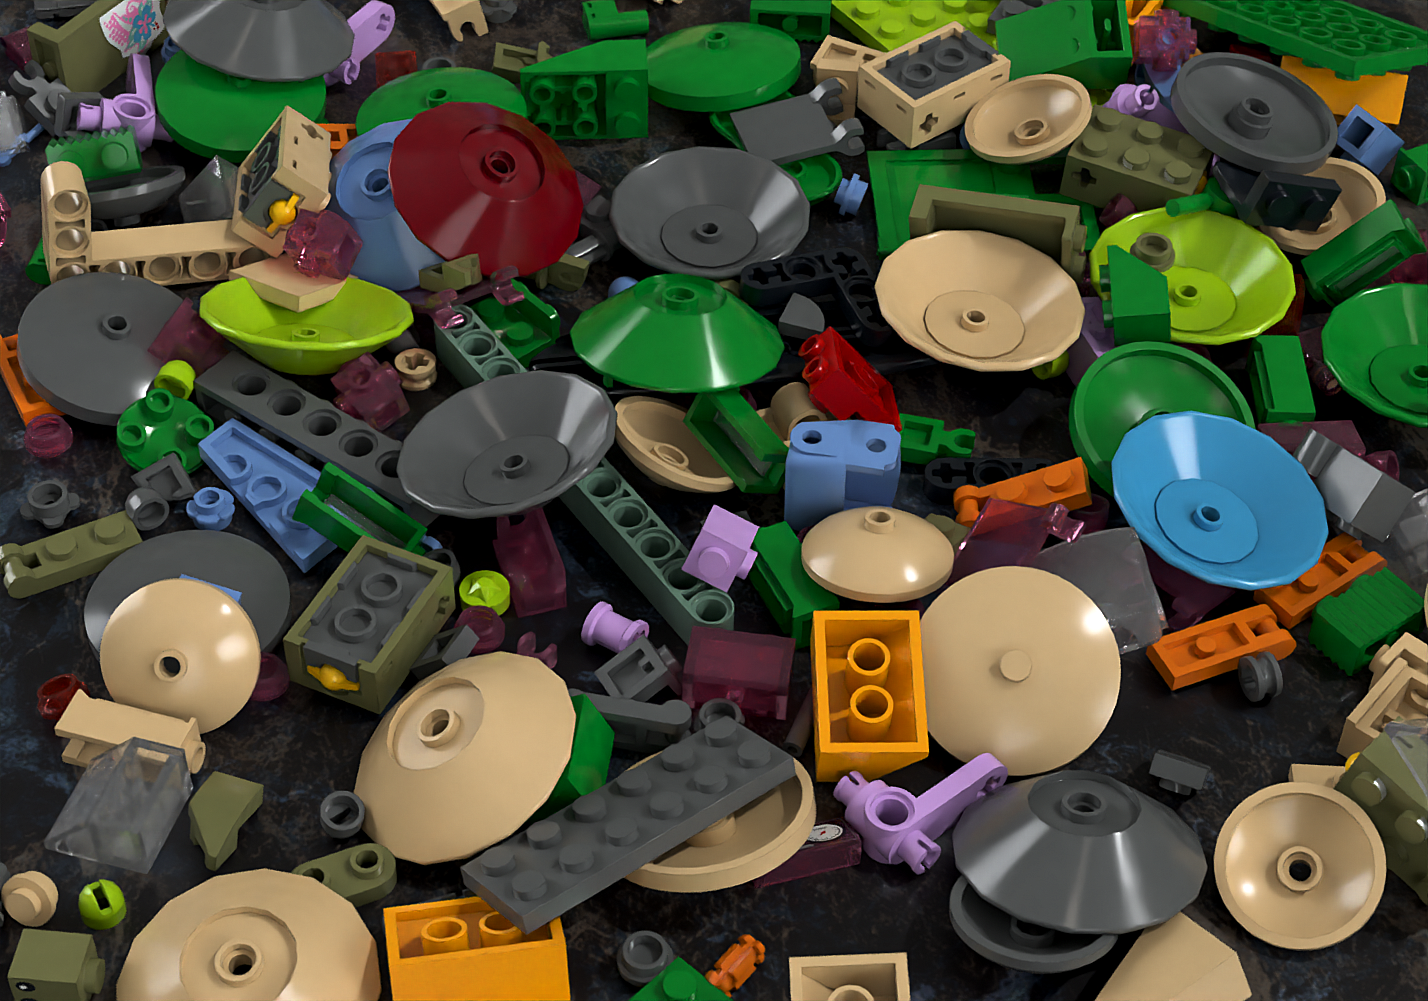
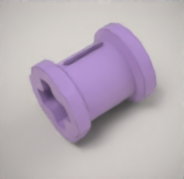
(611, 629)

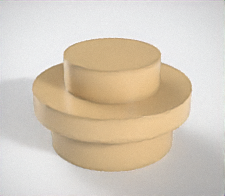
(30, 898)

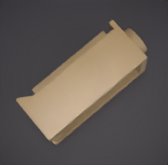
(105, 724)

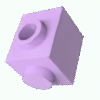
(722, 549)

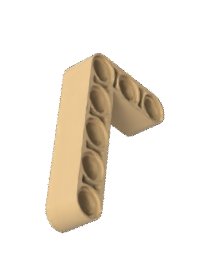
(155, 253)

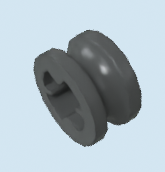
(1260, 676)

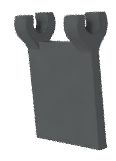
(798, 127)

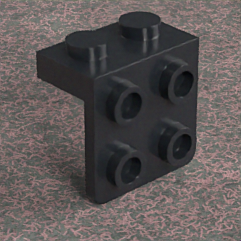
(1277, 197)

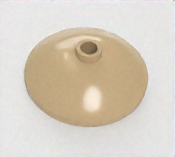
(1028, 119)
(1358, 198)
(665, 448)
(877, 555)
(199, 629)
(1295, 826)

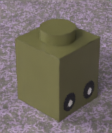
(55, 967)

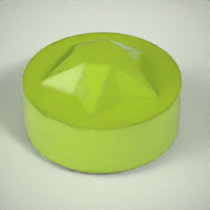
(485, 589)

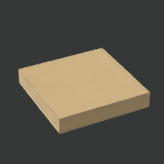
(277, 284)

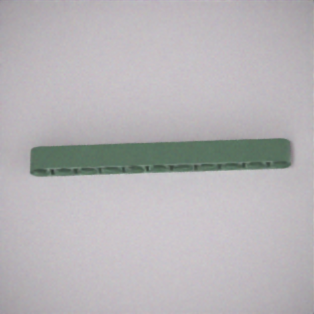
(602, 500)

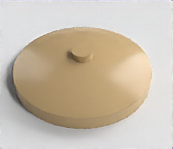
(1017, 670)
(738, 845)

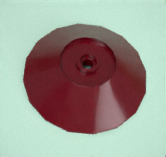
(462, 206)

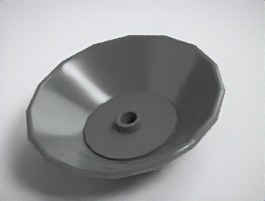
(261, 36)
(709, 212)
(507, 445)
(1079, 854)

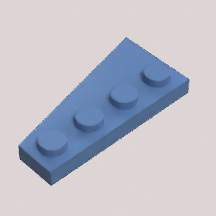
(268, 486)

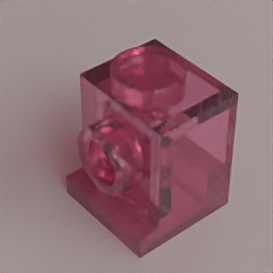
(189, 340)

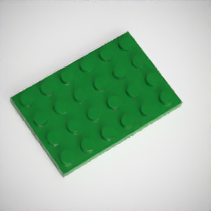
(1318, 31)

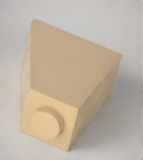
(1177, 964)

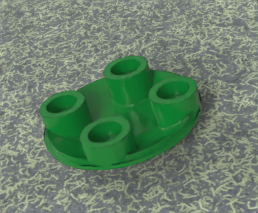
(161, 426)

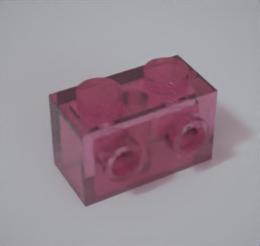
(740, 667)

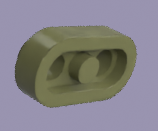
(345, 876)

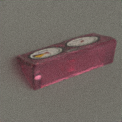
(829, 847)

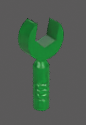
(1210, 198)

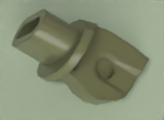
(566, 274)

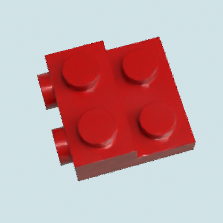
(846, 381)

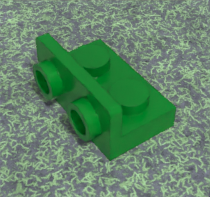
(522, 326)

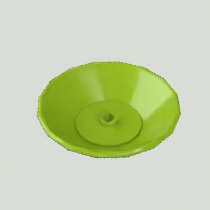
(1224, 277)
(312, 340)

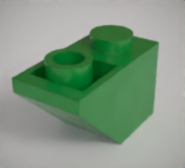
(1137, 300)

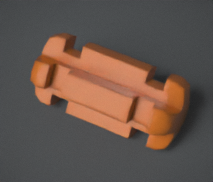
(736, 964)

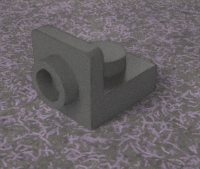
(640, 671)

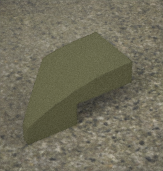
(510, 59)
(452, 274)
(219, 812)

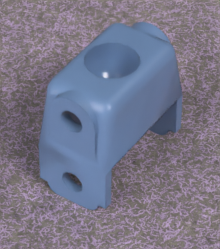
(839, 469)

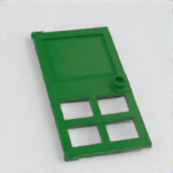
(897, 174)

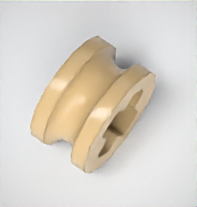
(416, 369)

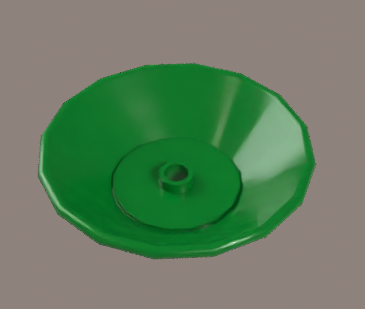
(677, 337)
(1380, 350)

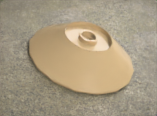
(979, 300)
(465, 757)
(282, 924)

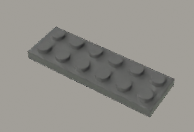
(626, 823)

